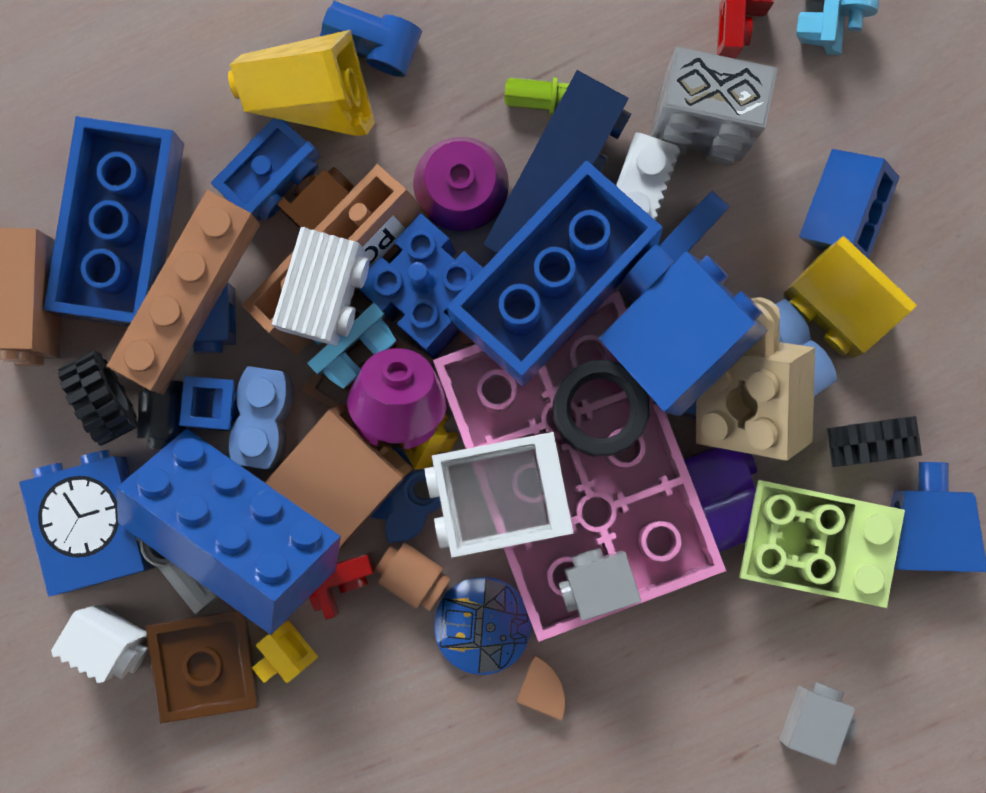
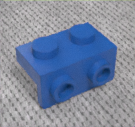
(267, 169)

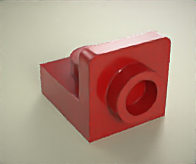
(735, 27)
(348, 576)

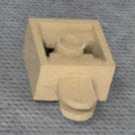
(775, 402)

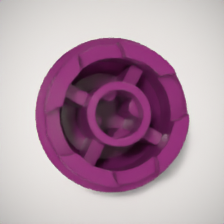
(461, 183)
(397, 399)

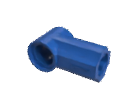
(384, 42)

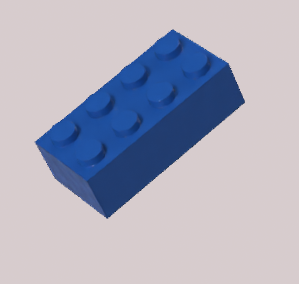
(113, 220)
(554, 273)
(228, 530)

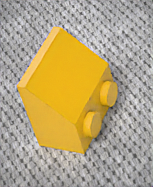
(848, 299)

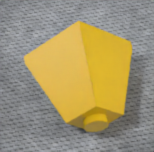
(306, 83)

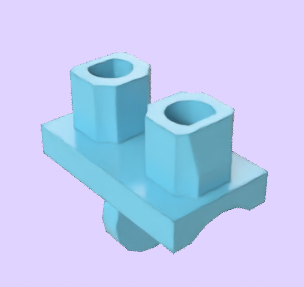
(828, 26)
(334, 360)

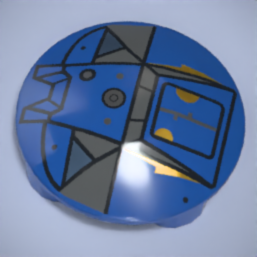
(482, 625)

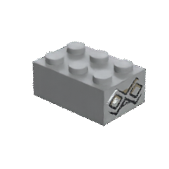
(713, 104)

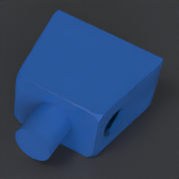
(938, 525)

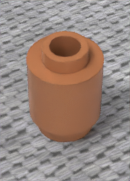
(412, 576)

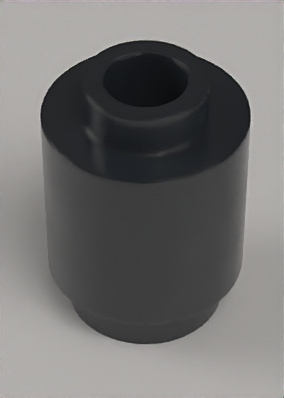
(160, 415)

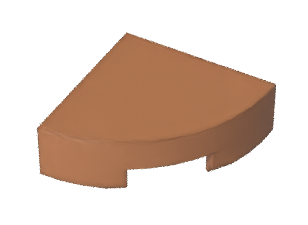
(542, 689)

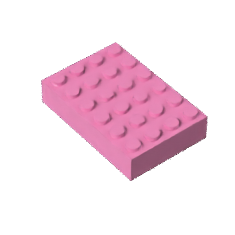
(617, 502)

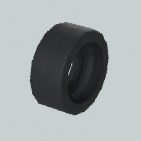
(601, 446)

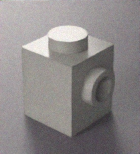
(599, 584)
(819, 723)

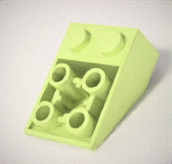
(822, 543)

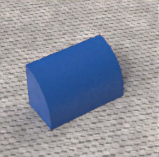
(850, 201)

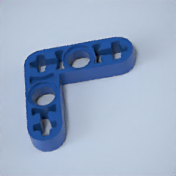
(682, 239)

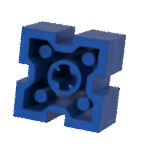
(421, 285)

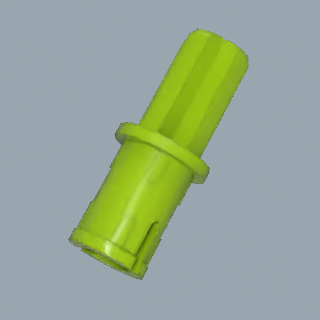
(534, 93)

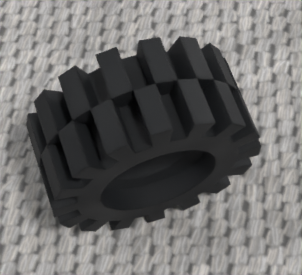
(97, 398)
(874, 441)

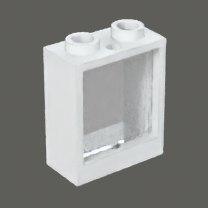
(495, 495)

